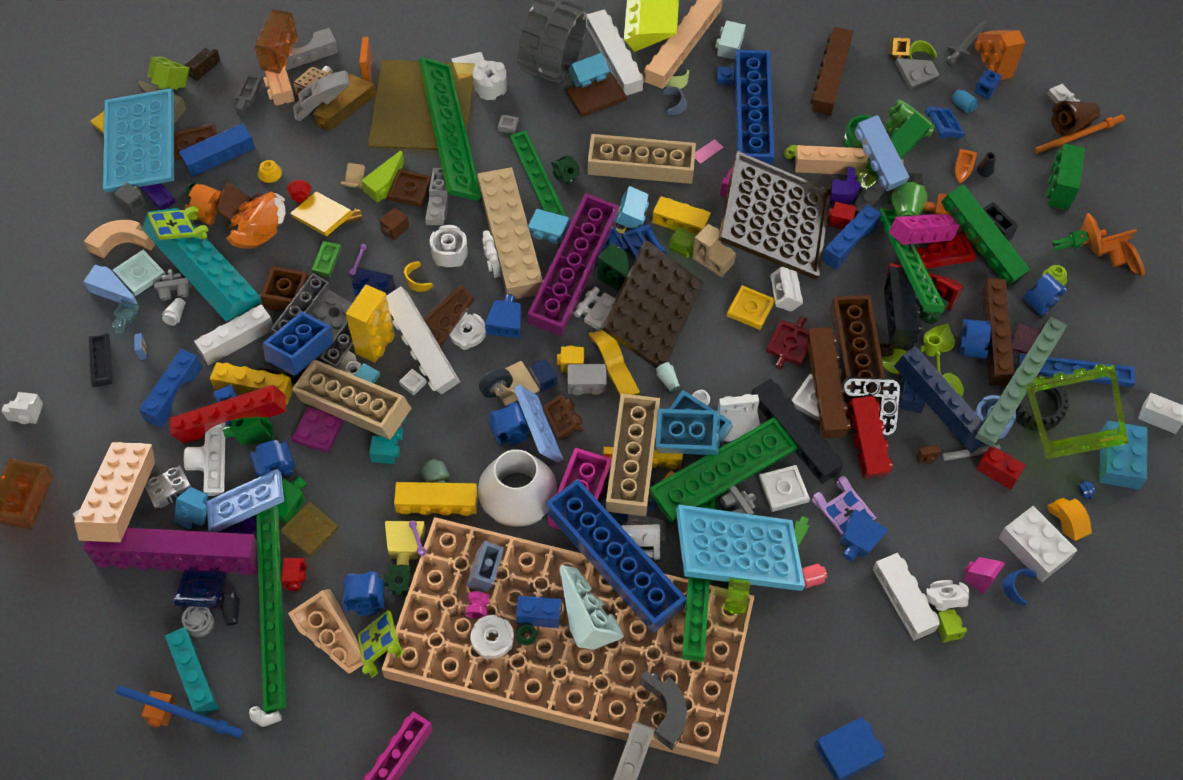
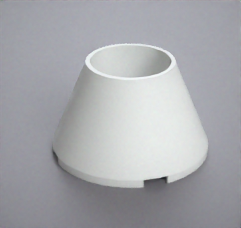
(516, 505)

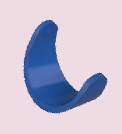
(1009, 585)

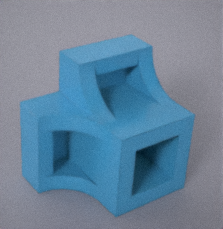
(191, 508)

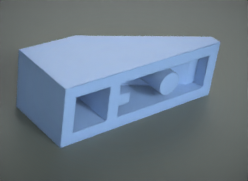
(106, 284)

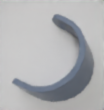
(682, 105)

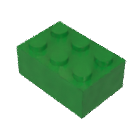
(1065, 176)

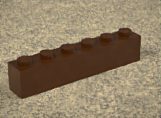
(832, 70)
(1000, 347)
(827, 383)

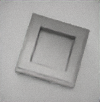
(508, 124)

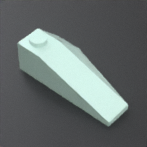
(586, 617)

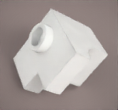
(23, 409)

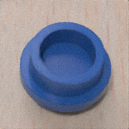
(1086, 489)

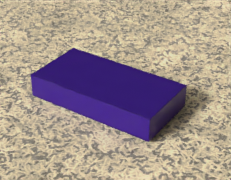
(159, 196)

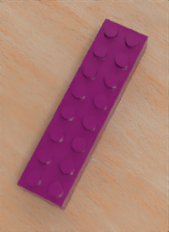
(573, 265)
(177, 551)

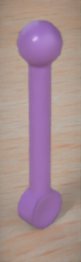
(363, 247)
(421, 551)

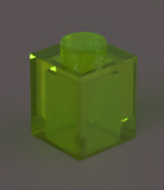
(682, 242)
(737, 596)

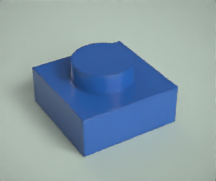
(725, 75)

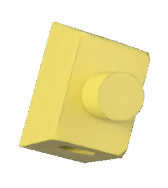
(402, 542)

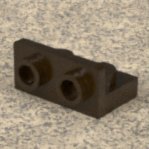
(202, 63)

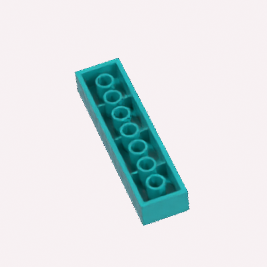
(207, 272)

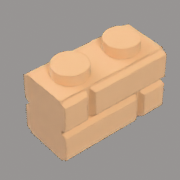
(279, 86)

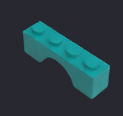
(191, 672)

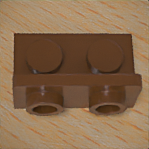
(562, 416)

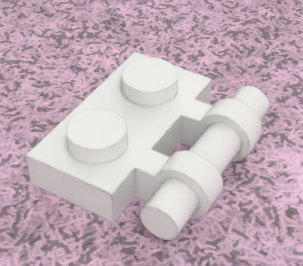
(491, 254)
(597, 315)

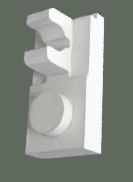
(1061, 93)

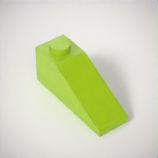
(379, 181)

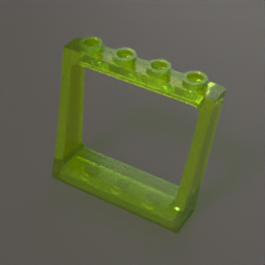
(1084, 442)

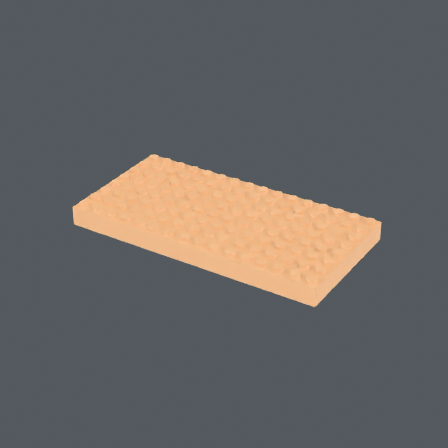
(553, 675)

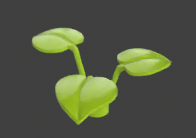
(934, 340)

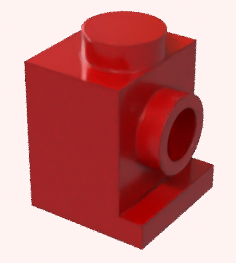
(294, 573)

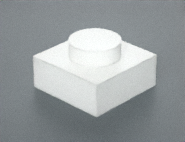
(412, 382)

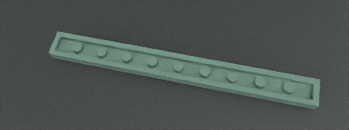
(1016, 389)

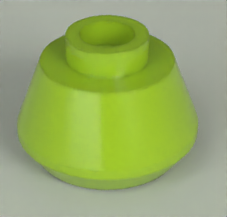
(1058, 273)

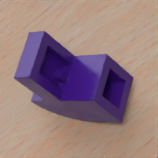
(847, 190)

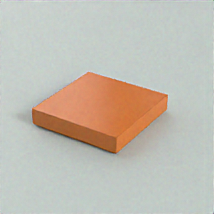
(366, 59)

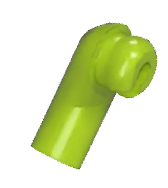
(790, 152)

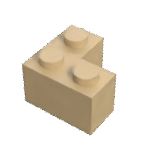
(711, 252)

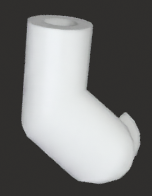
(262, 718)

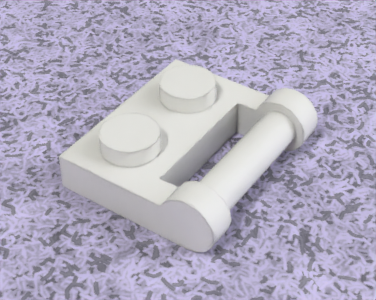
(646, 536)

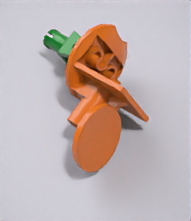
(1115, 245)

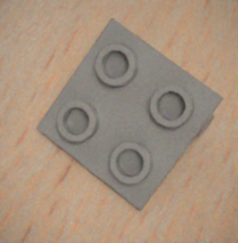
(166, 485)

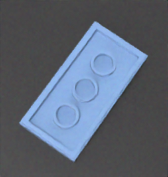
(538, 423)
(245, 501)

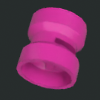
(477, 605)

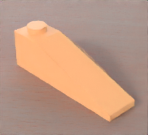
(328, 628)

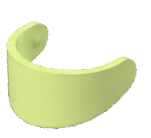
(678, 81)

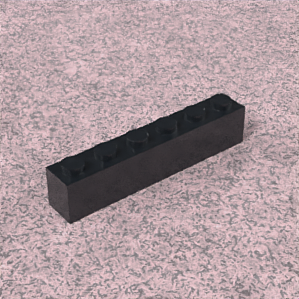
(811, 447)

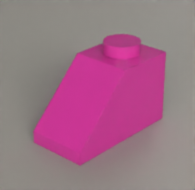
(982, 573)

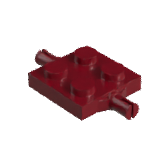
(789, 343)

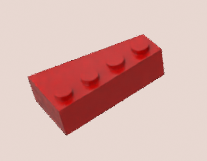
(869, 437)

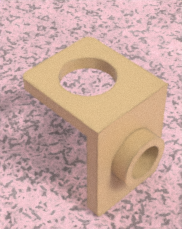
(354, 175)

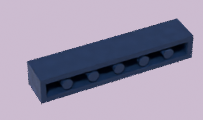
(941, 398)

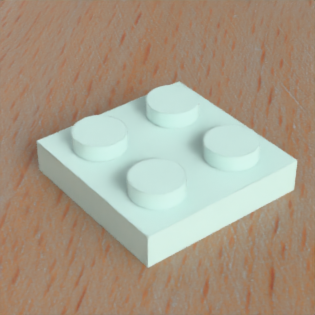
(139, 272)

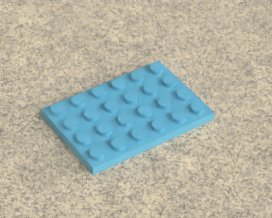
(139, 140)
(739, 547)

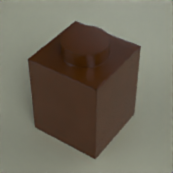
(394, 223)

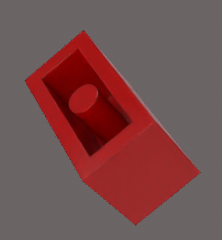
(1001, 467)

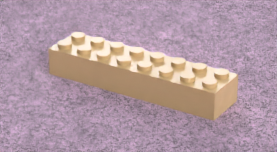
(510, 233)

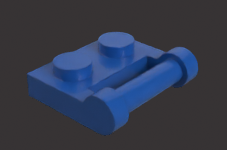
(945, 122)
(635, 239)

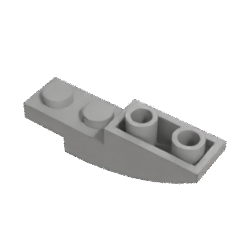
(320, 91)
(438, 199)

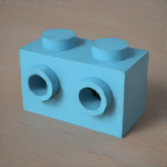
(589, 70)
(632, 208)
(549, 226)

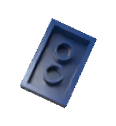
(298, 343)

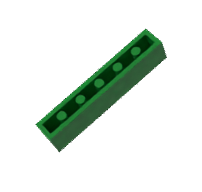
(985, 235)

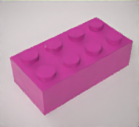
(590, 470)

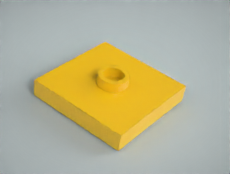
(751, 307)

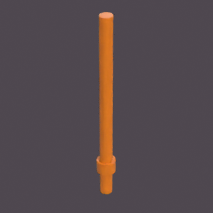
(1107, 123)

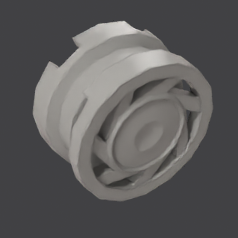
(198, 621)

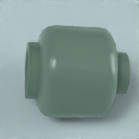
(435, 472)

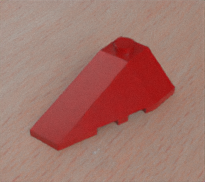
(945, 286)

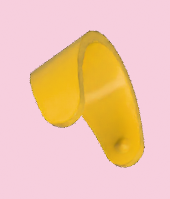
(413, 285)

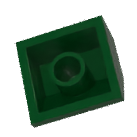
(613, 267)

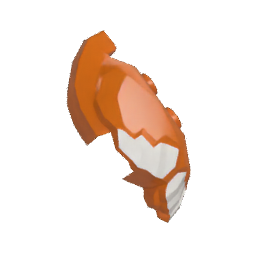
(257, 221)

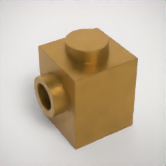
(899, 46)

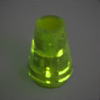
(869, 179)

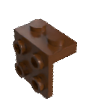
(231, 200)

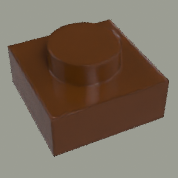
(928, 454)

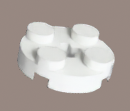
(472, 338)
(947, 595)
(488, 648)

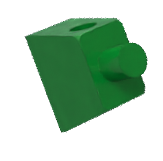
(250, 430)
(293, 499)

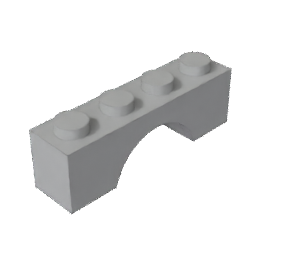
(321, 46)

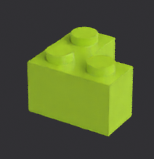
(167, 73)

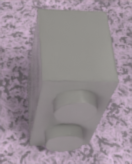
(586, 379)

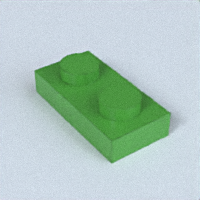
(326, 259)

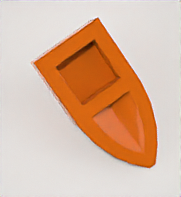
(964, 164)

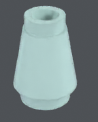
(668, 376)

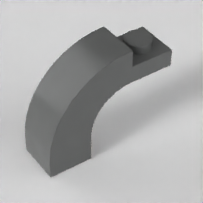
(669, 693)

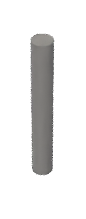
(965, 453)

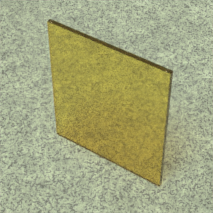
(402, 109)

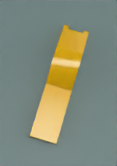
(614, 363)

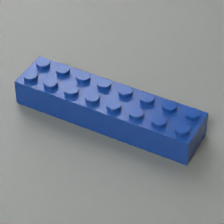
(754, 105)
(616, 555)

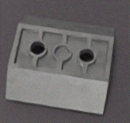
(317, 302)

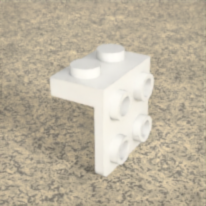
(741, 412)

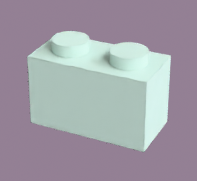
(731, 39)

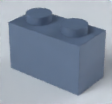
(485, 567)

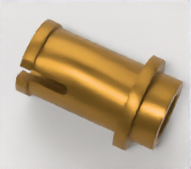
(356, 216)

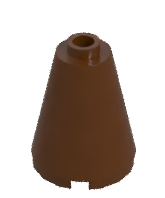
(1073, 115)

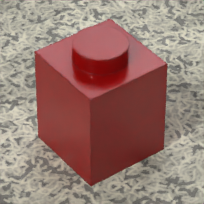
(841, 215)

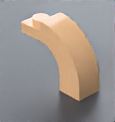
(114, 233)

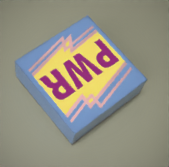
(140, 346)

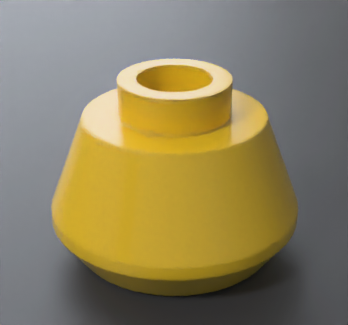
(269, 171)

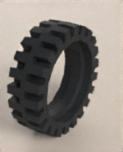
(1050, 421)

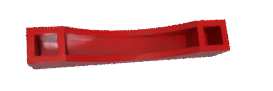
(258, 403)

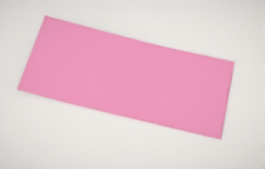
(708, 151)

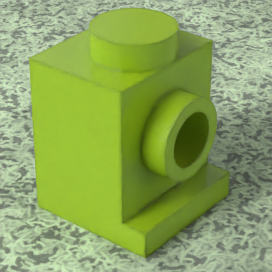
(950, 625)

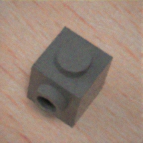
(130, 198)

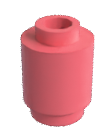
(814, 575)

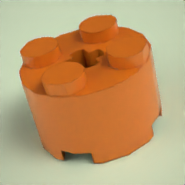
(205, 200)

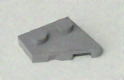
(916, 71)

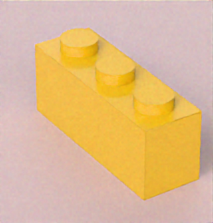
(676, 214)

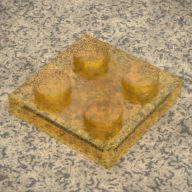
(309, 529)

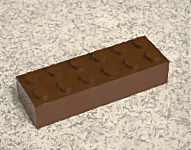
(857, 340)

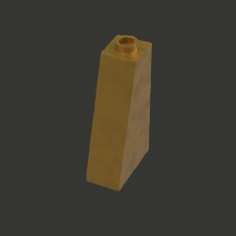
(345, 104)

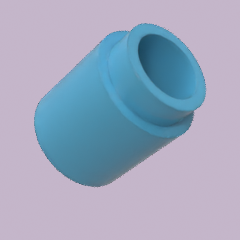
(964, 101)

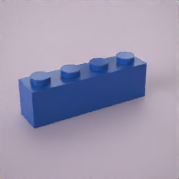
(217, 150)

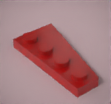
(947, 252)

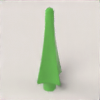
(801, 529)

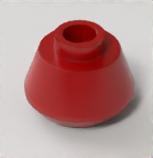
(299, 190)

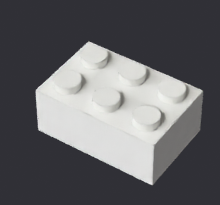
(1037, 543)

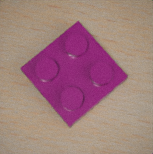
(317, 430)

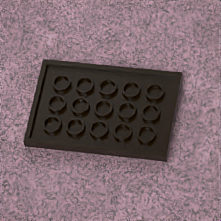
(652, 305)

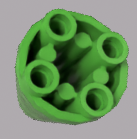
(899, 113)
(909, 199)

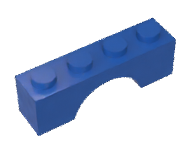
(842, 245)
(159, 402)

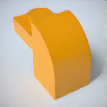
(1073, 517)

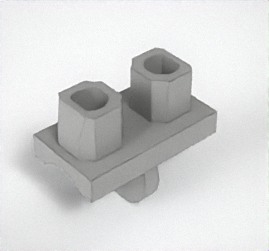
(172, 282)
(741, 501)

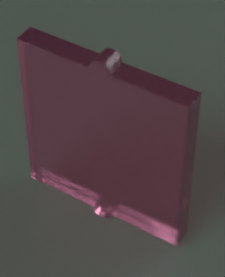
(1024, 338)

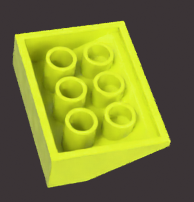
(650, 22)

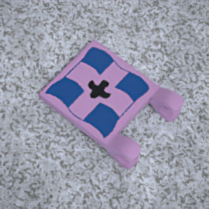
(842, 506)

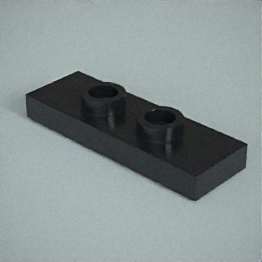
(100, 360)

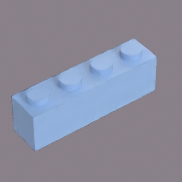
(881, 153)

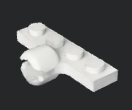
(209, 460)

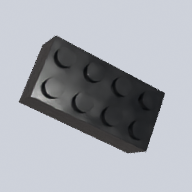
(901, 310)

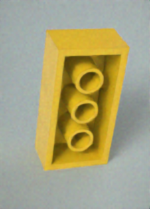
(370, 323)

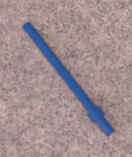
(219, 726)

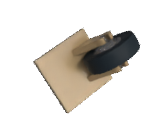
(503, 380)

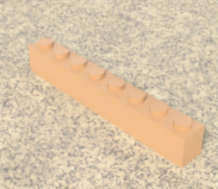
(680, 45)

